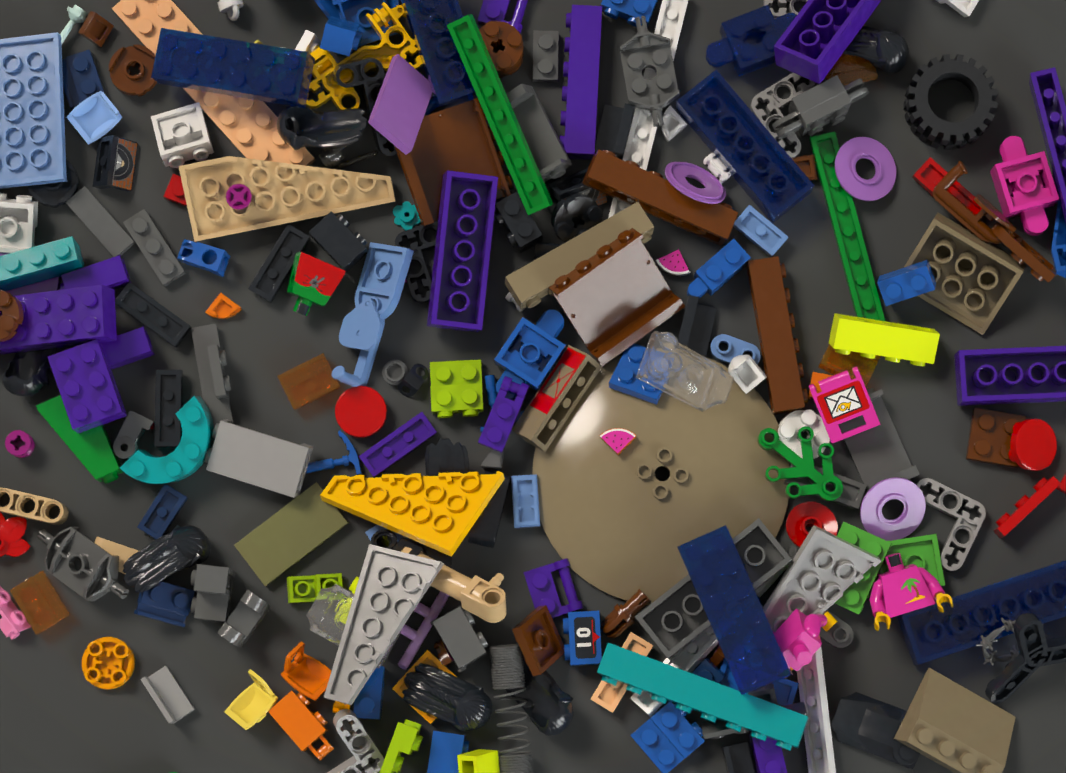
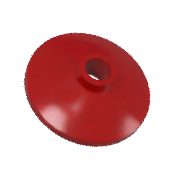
(807, 515)

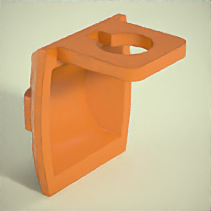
(305, 673)

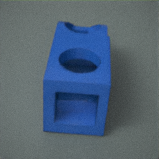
(204, 257)

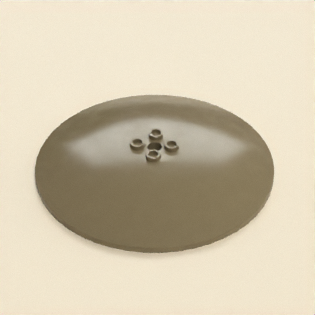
(626, 524)

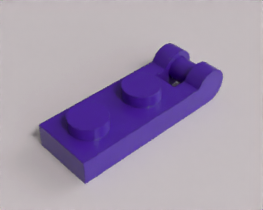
(503, 415)

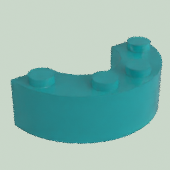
(188, 456)

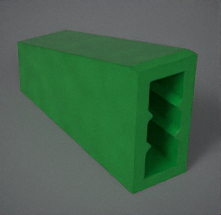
(90, 447)

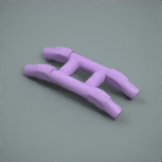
(418, 636)

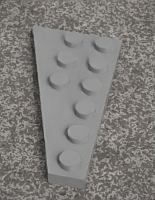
(817, 576)
(382, 603)

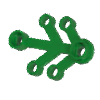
(803, 466)

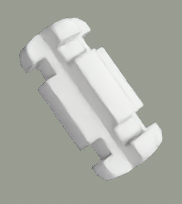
(717, 168)

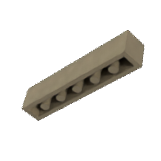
(534, 279)

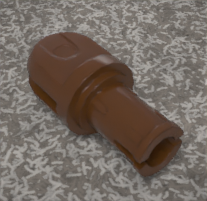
(623, 615)

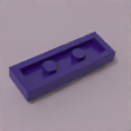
(398, 444)

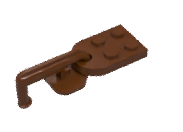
(1001, 232)

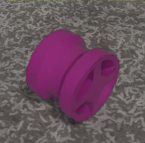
(236, 199)
(25, 444)

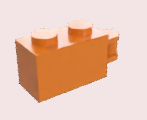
(301, 723)

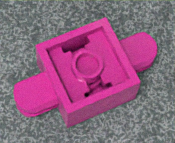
(1024, 185)

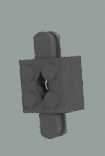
(819, 107)

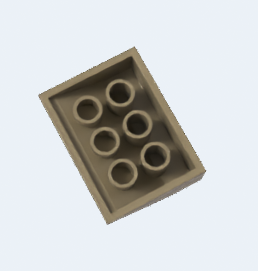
(968, 273)
(956, 727)

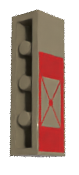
(557, 398)

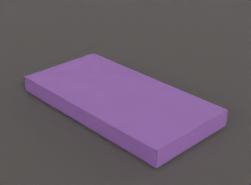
(401, 104)

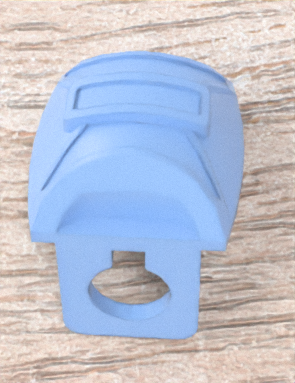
(94, 117)

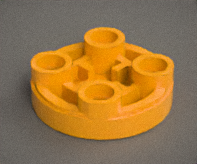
(108, 663)

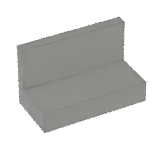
(168, 695)

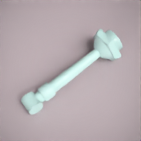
(76, 15)

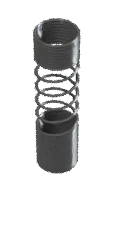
(509, 674)

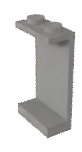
(258, 458)

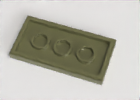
(290, 534)

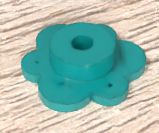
(400, 218)

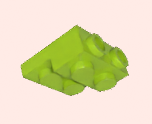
(456, 388)
(405, 740)

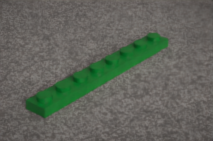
(500, 114)
(846, 230)

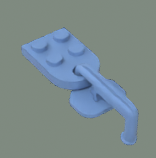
(375, 300)

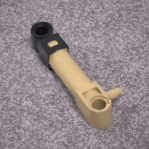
(475, 594)

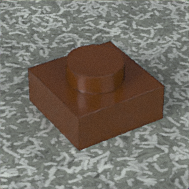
(96, 29)

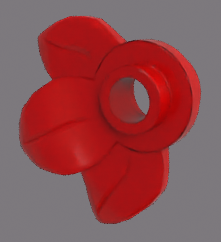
(11, 536)

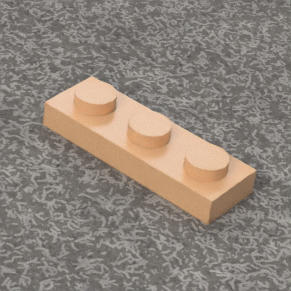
(609, 695)

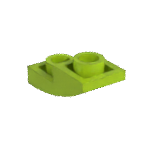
(307, 588)

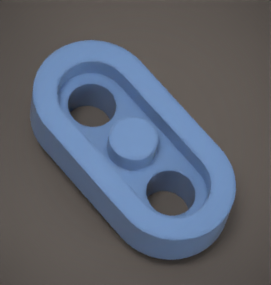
(735, 348)

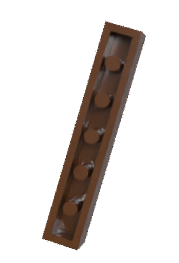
(658, 197)
(775, 335)

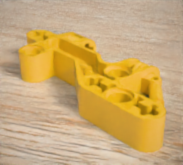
(383, 52)

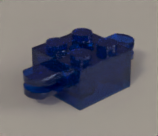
(748, 40)

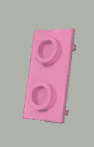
(12, 619)

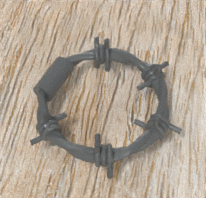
(987, 642)

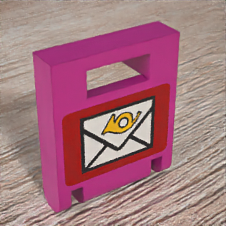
(842, 401)

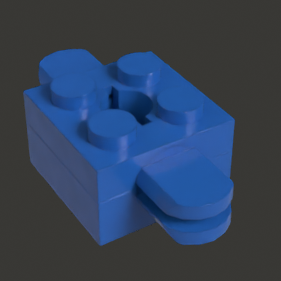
(531, 351)

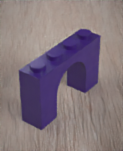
(113, 274)

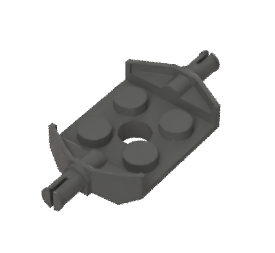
(653, 52)
(98, 567)

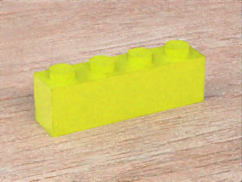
(883, 339)

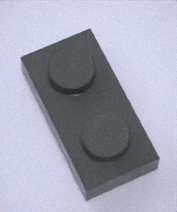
(545, 56)

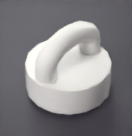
(231, 7)

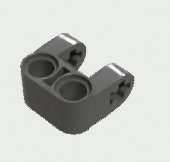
(244, 619)

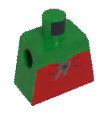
(312, 282)

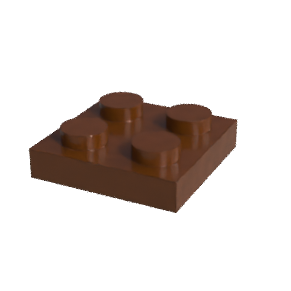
(991, 437)
(539, 640)

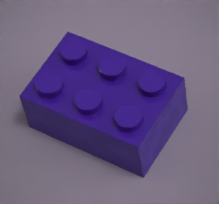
(87, 386)

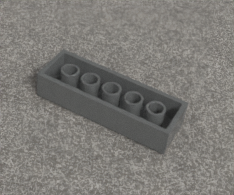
(679, 614)

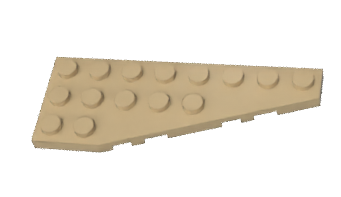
(278, 191)

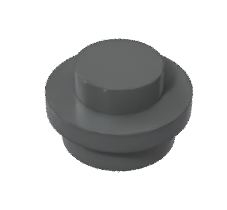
(394, 372)

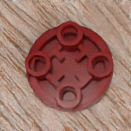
(361, 411)
(1032, 444)

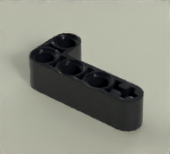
(367, 84)

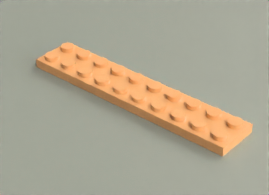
(243, 121)

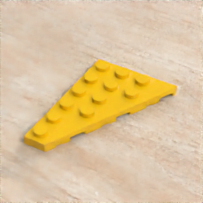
(422, 508)

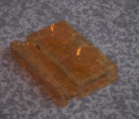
(851, 68)
(837, 363)
(308, 381)
(39, 602)

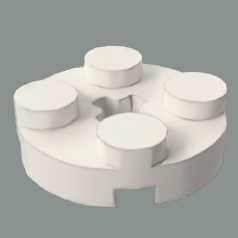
(793, 422)

